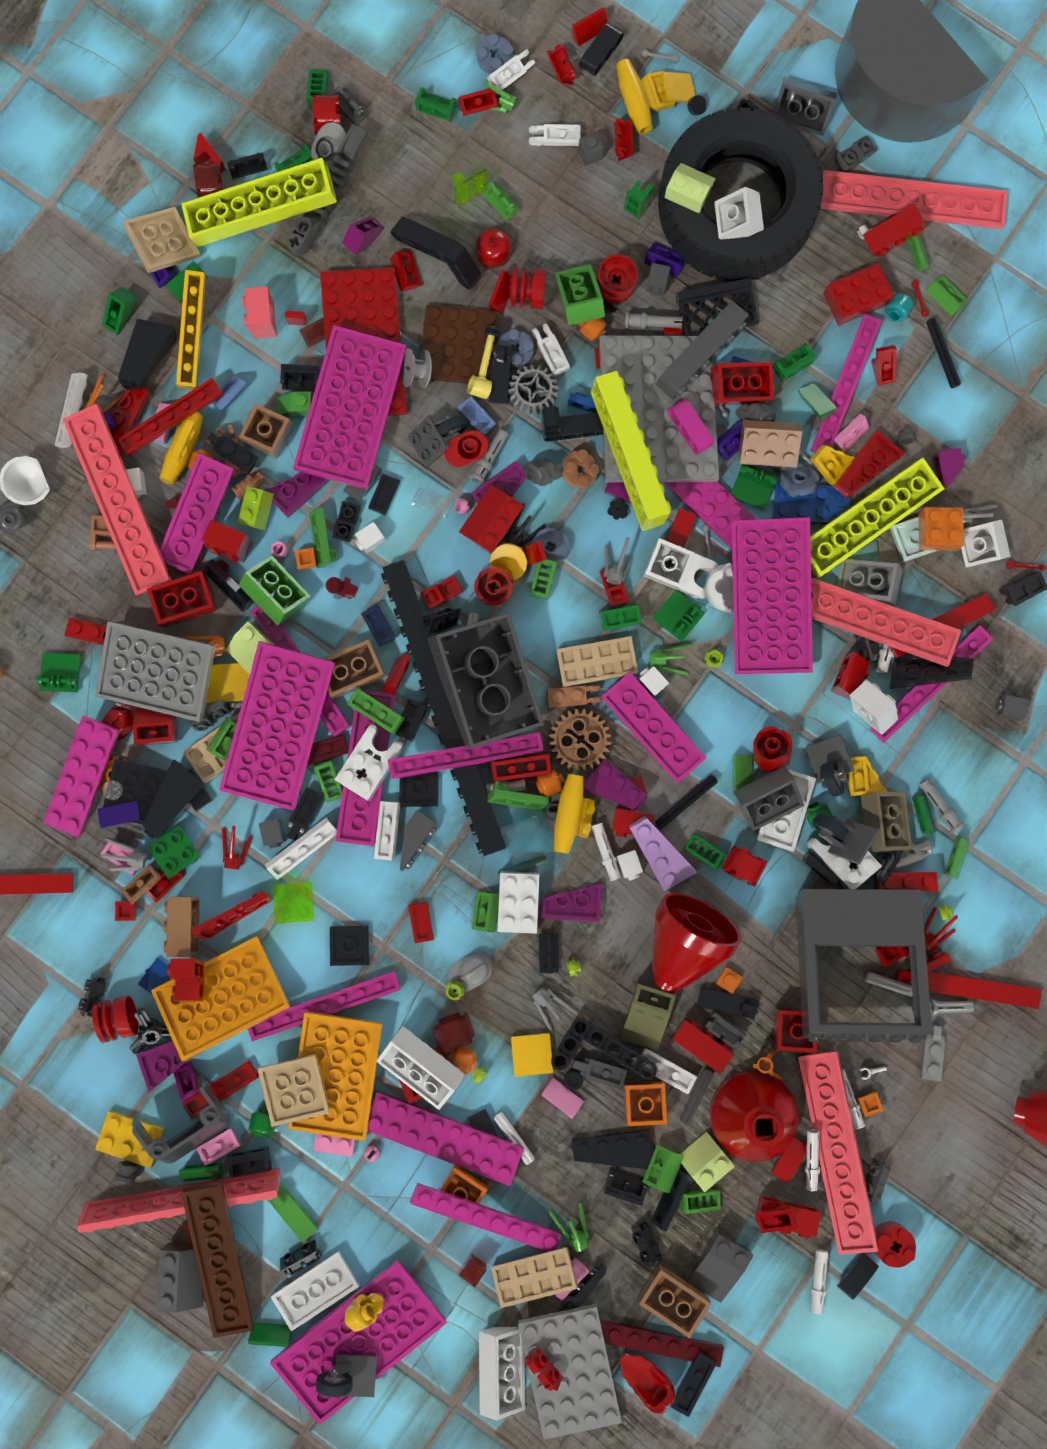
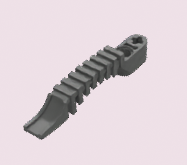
(340, 174)

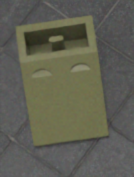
(647, 1016)

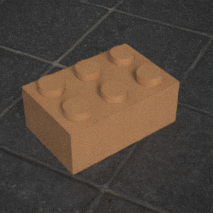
(770, 443)
(354, 669)
(181, 918)
(674, 1300)

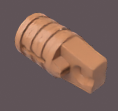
(254, 481)

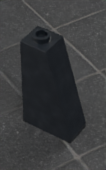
(144, 353)
(172, 798)

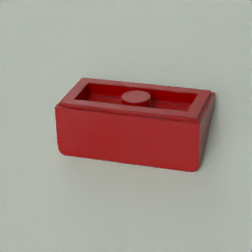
(589, 26)
(477, 102)
(406, 270)
(501, 293)
(396, 674)
(163, 885)

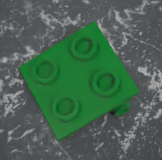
(754, 486)
(679, 615)
(59, 672)
(174, 852)

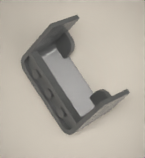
(212, 1121)

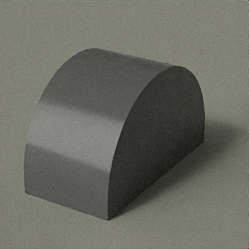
(904, 72)

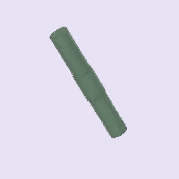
(527, 865)

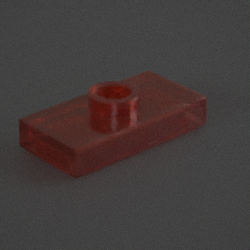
(313, 333)

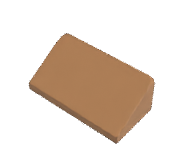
(141, 883)

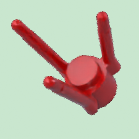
(232, 859)
(932, 941)

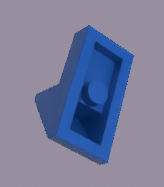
(582, 402)

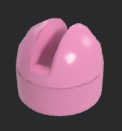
(462, 506)
(277, 547)
(367, 1151)

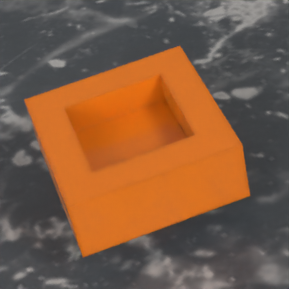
(305, 559)
(728, 980)
(870, 1104)

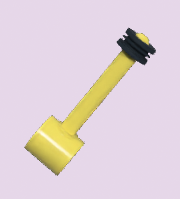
(479, 385)

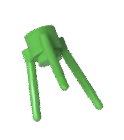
(506, 100)
(659, 658)
(577, 1239)

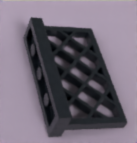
(713, 292)

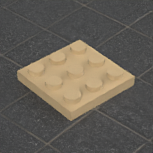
(161, 239)
(294, 1090)

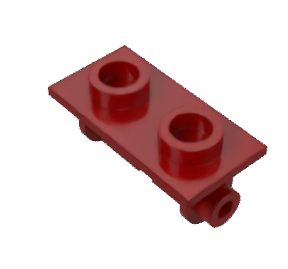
(557, 59)
(624, 139)
(549, 1376)

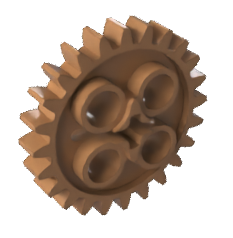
(569, 753)

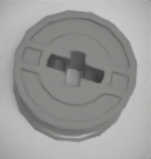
(416, 368)

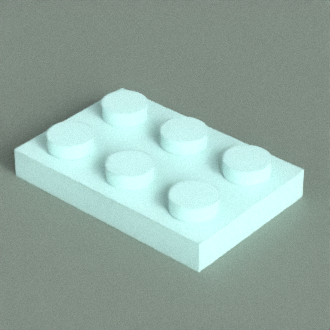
(907, 540)

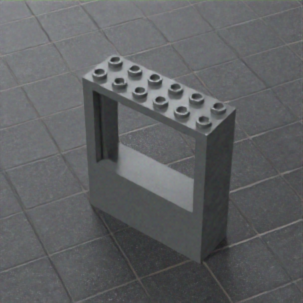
(861, 919)

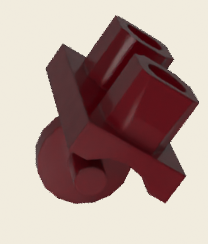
(341, 587)

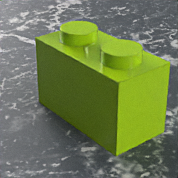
(255, 508)

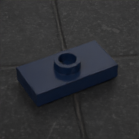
(378, 625)

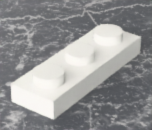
(387, 830)
(670, 1072)

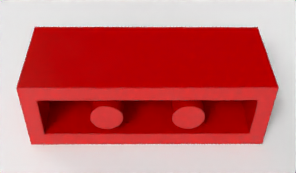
(895, 231)
(521, 767)
(909, 881)
(702, 1045)
(806, 1217)

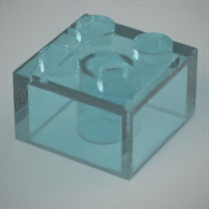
(524, 840)

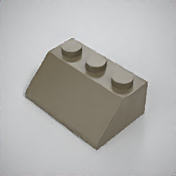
(889, 816)

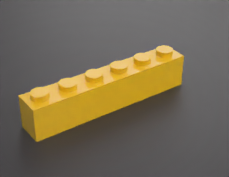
(191, 330)

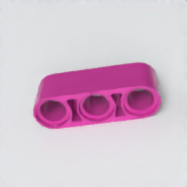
(690, 426)

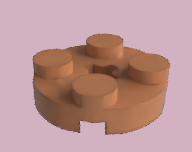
(588, 465)

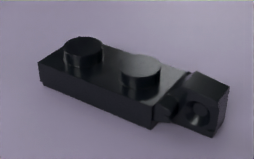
(234, 452)
(304, 812)
(585, 1288)

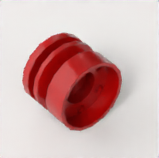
(619, 269)
(528, 288)
(115, 1019)

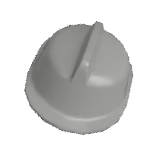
(328, 142)
(471, 971)

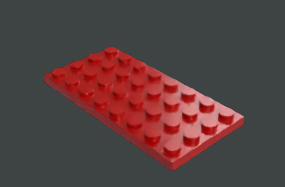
(366, 304)

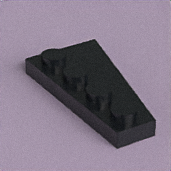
(916, 671)
(620, 1149)

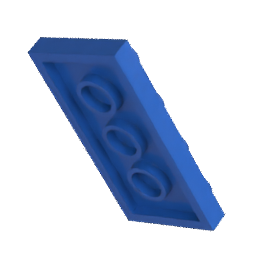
(820, 506)

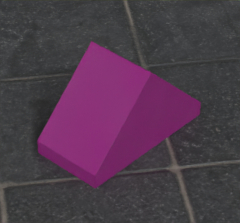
(187, 1081)

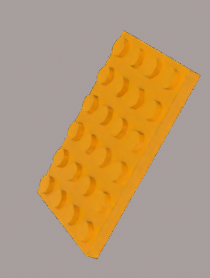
(236, 996)
(348, 1066)

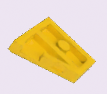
(831, 463)
(863, 779)

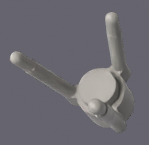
(967, 515)
(615, 574)
(136, 859)
(543, 998)

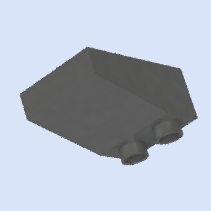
(486, 681)

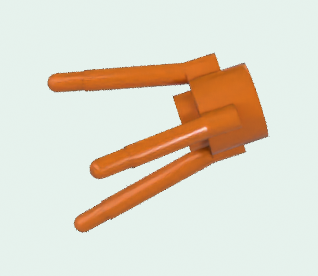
(95, 394)
(213, 640)
(766, 1065)

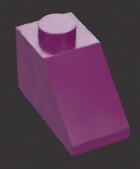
(361, 234)
(948, 465)

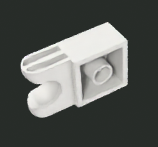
(683, 568)
(368, 758)
(840, 867)

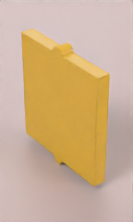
(677, 86)

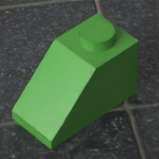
(294, 404)

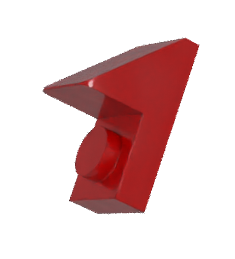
(205, 153)
(885, 365)
(776, 1219)

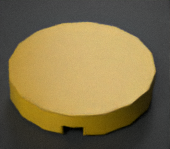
(511, 557)

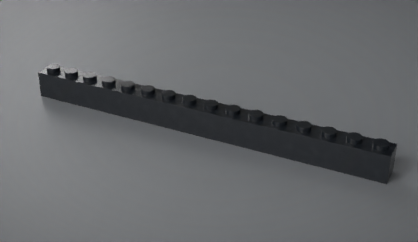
(468, 777)

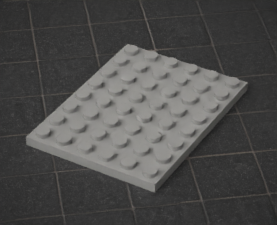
(640, 364)

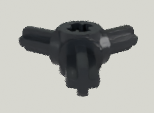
(150, 1031)

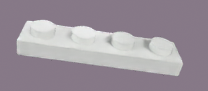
(71, 406)
(301, 848)

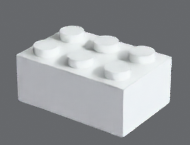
(518, 902)

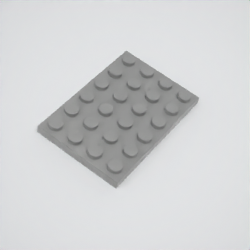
(155, 671)
(578, 1351)

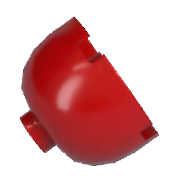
(493, 248)

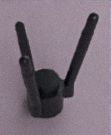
(516, 537)

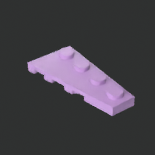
(661, 855)

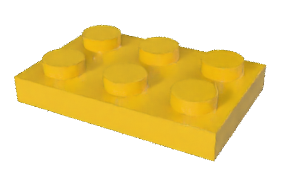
(119, 1141)

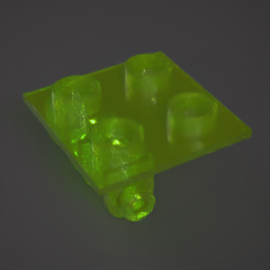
(467, 188)
(293, 903)

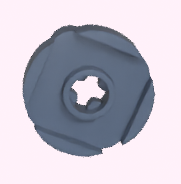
(487, 47)
(524, 344)
(805, 485)
(556, 538)

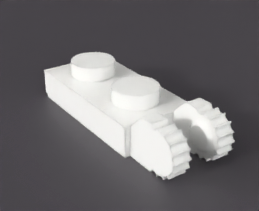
(510, 71)
(555, 135)
(551, 351)

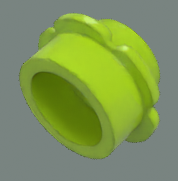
(719, 658)
(946, 912)
(573, 967)
(454, 995)
(479, 1074)

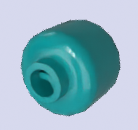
(899, 307)

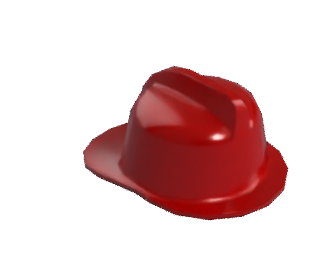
(466, 448)
(121, 717)

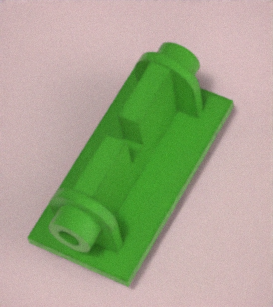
(500, 201)

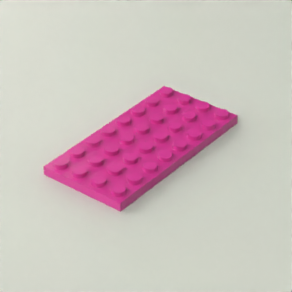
(350, 407)
(772, 596)
(276, 726)
(402, 1326)

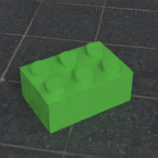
(579, 294)
(274, 590)

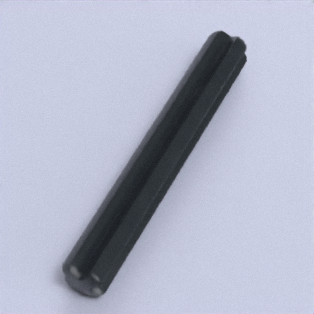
(943, 353)
(686, 801)

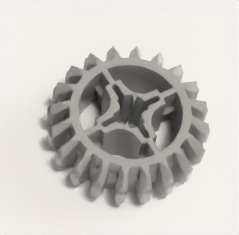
(526, 388)

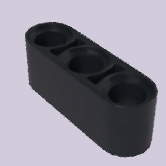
(601, 49)

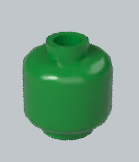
(816, 808)
(260, 1124)

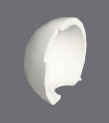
(23, 481)
(720, 587)

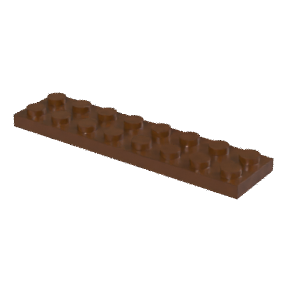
(217, 1259)

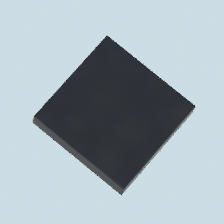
(419, 790)
(349, 945)

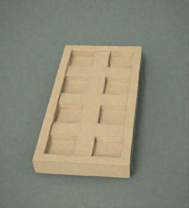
(596, 661)
(205, 763)
(534, 1277)

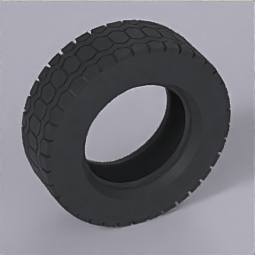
(771, 147)

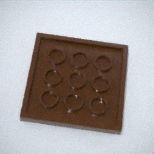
(457, 341)

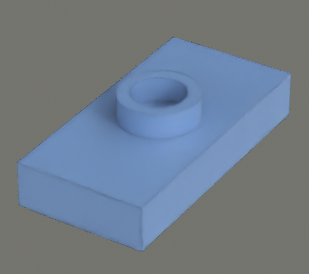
(229, 392)
(476, 415)

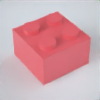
(260, 312)

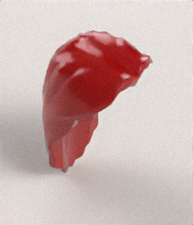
(648, 1382)

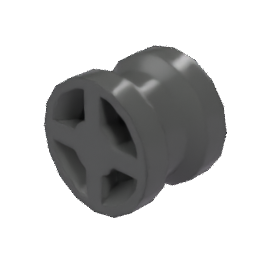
(126, 1172)

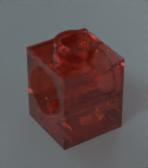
(473, 1269)

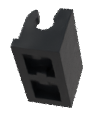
(299, 377)
(1024, 588)
(413, 715)
(249, 1162)
(625, 1187)

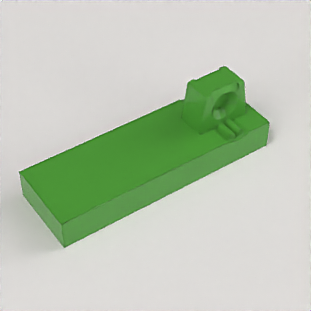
(323, 554)
(375, 711)
(502, 796)
(293, 1214)

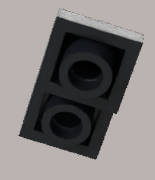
(346, 521)
(858, 1276)

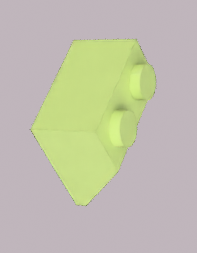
(689, 187)
(245, 643)
(706, 1161)

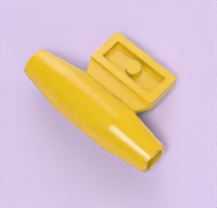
(641, 95)
(181, 448)
(573, 814)

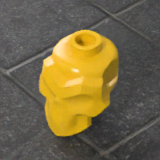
(363, 1311)

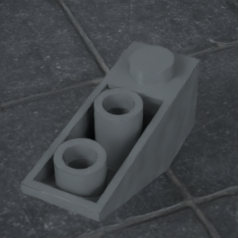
(416, 832)

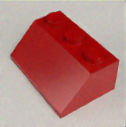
(491, 519)

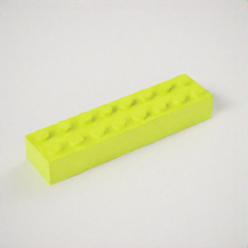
(259, 202)
(630, 451)
(872, 516)

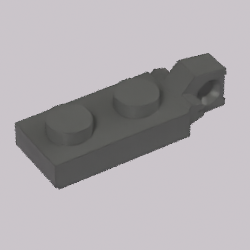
(601, 1072)

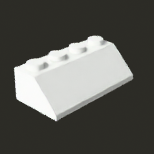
(421, 1068)
(501, 1372)

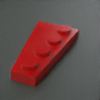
(128, 413)
(870, 461)
(228, 918)

